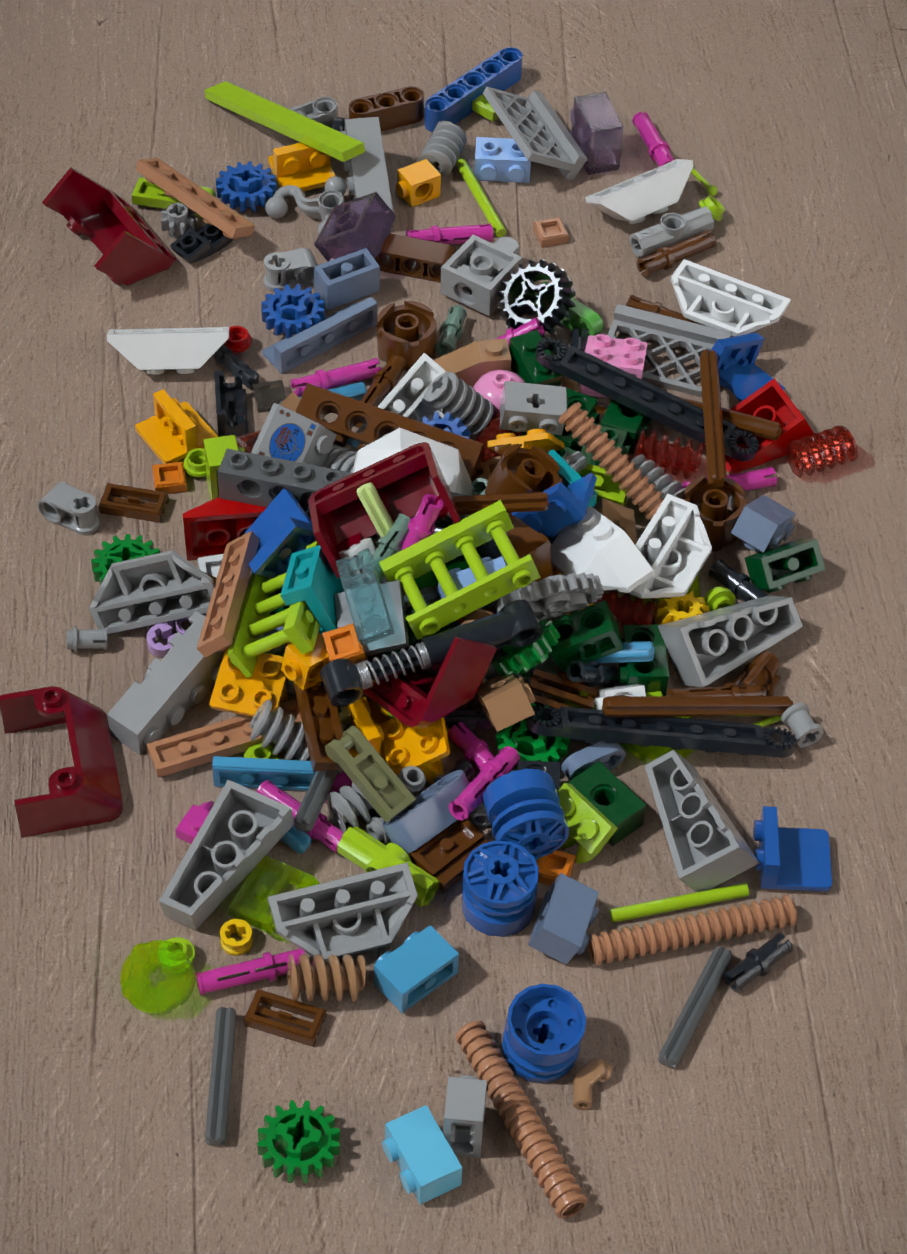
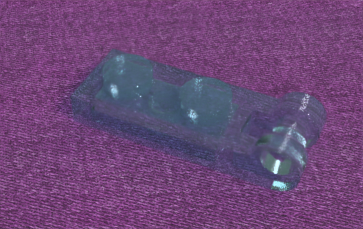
(365, 597)

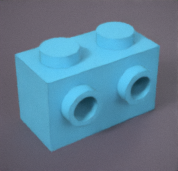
(422, 1155)

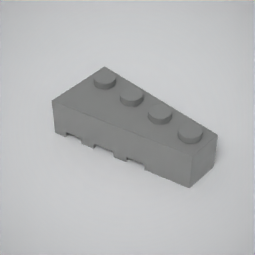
(368, 170)
(725, 638)
(167, 690)
(225, 850)

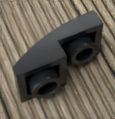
(201, 244)

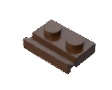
(447, 852)

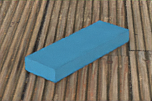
(252, 772)

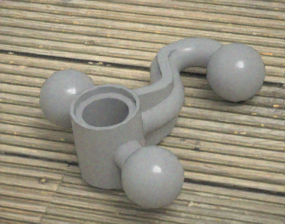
(316, 207)

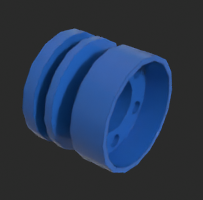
(526, 811)
(499, 888)
(547, 1015)

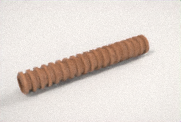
(612, 459)
(692, 930)
(521, 1120)

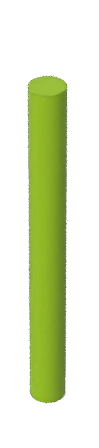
(481, 198)
(678, 902)

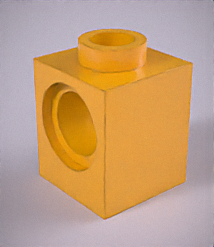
(418, 183)
(305, 668)

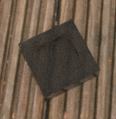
(267, 394)

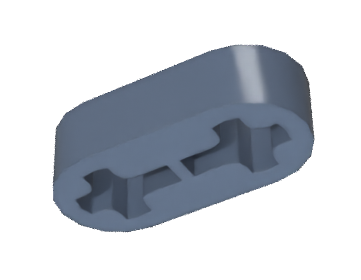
(608, 754)

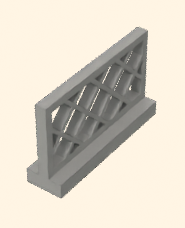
(537, 130)
(670, 334)

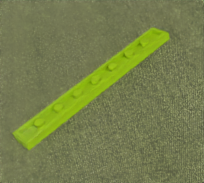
(285, 121)

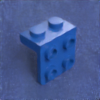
(738, 366)
(565, 507)
(791, 855)

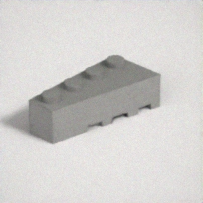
(697, 829)

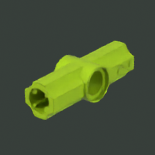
(373, 855)

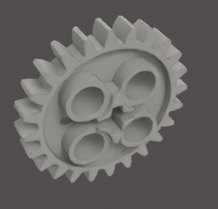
(557, 595)

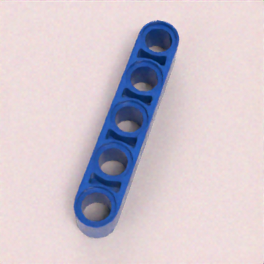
(456, 99)

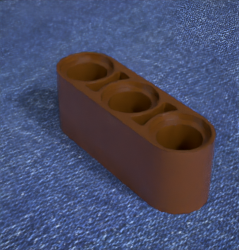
(393, 107)
(414, 257)

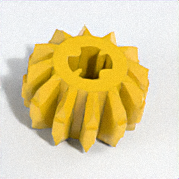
(678, 608)

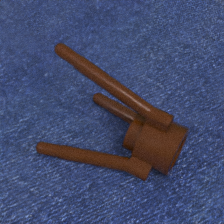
(761, 671)

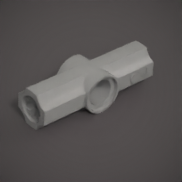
(671, 230)

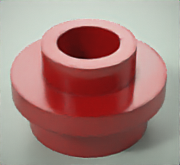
(239, 339)

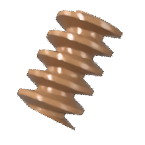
(326, 977)

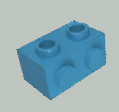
(415, 968)

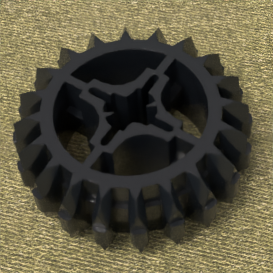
(552, 301)

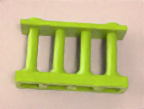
(447, 545)
(254, 620)

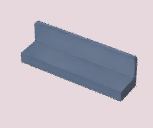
(322, 336)

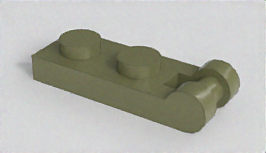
(370, 773)

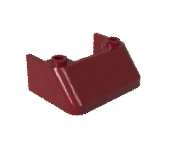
(112, 224)
(401, 483)
(423, 698)
(80, 793)

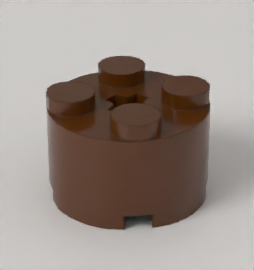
(406, 332)
(523, 472)
(717, 508)

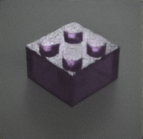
(597, 132)
(356, 226)

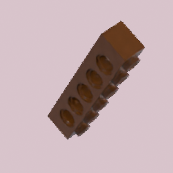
(319, 402)

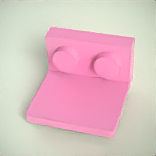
(622, 353)

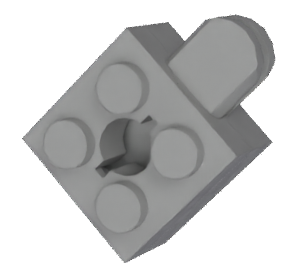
(477, 272)

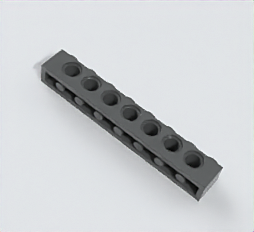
(261, 478)

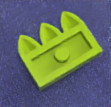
(585, 824)

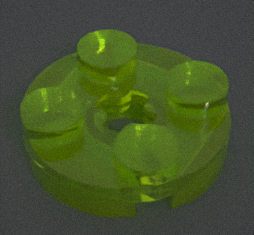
(168, 995)

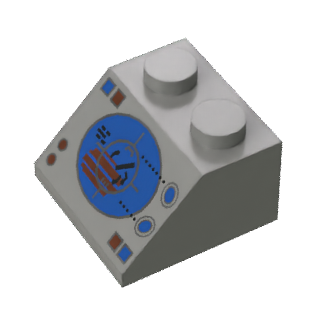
(293, 438)

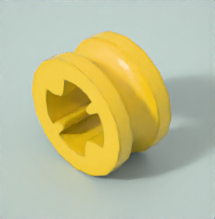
(243, 930)

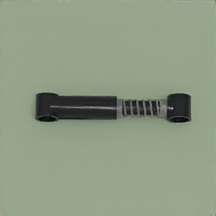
(511, 626)

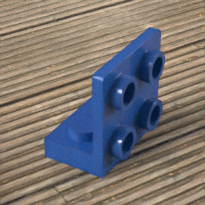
(281, 531)

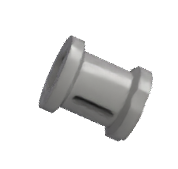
(802, 725)

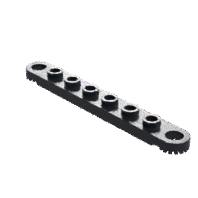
(640, 396)
(662, 731)

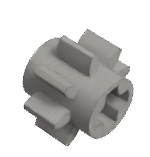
(177, 220)

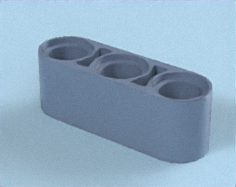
(427, 814)

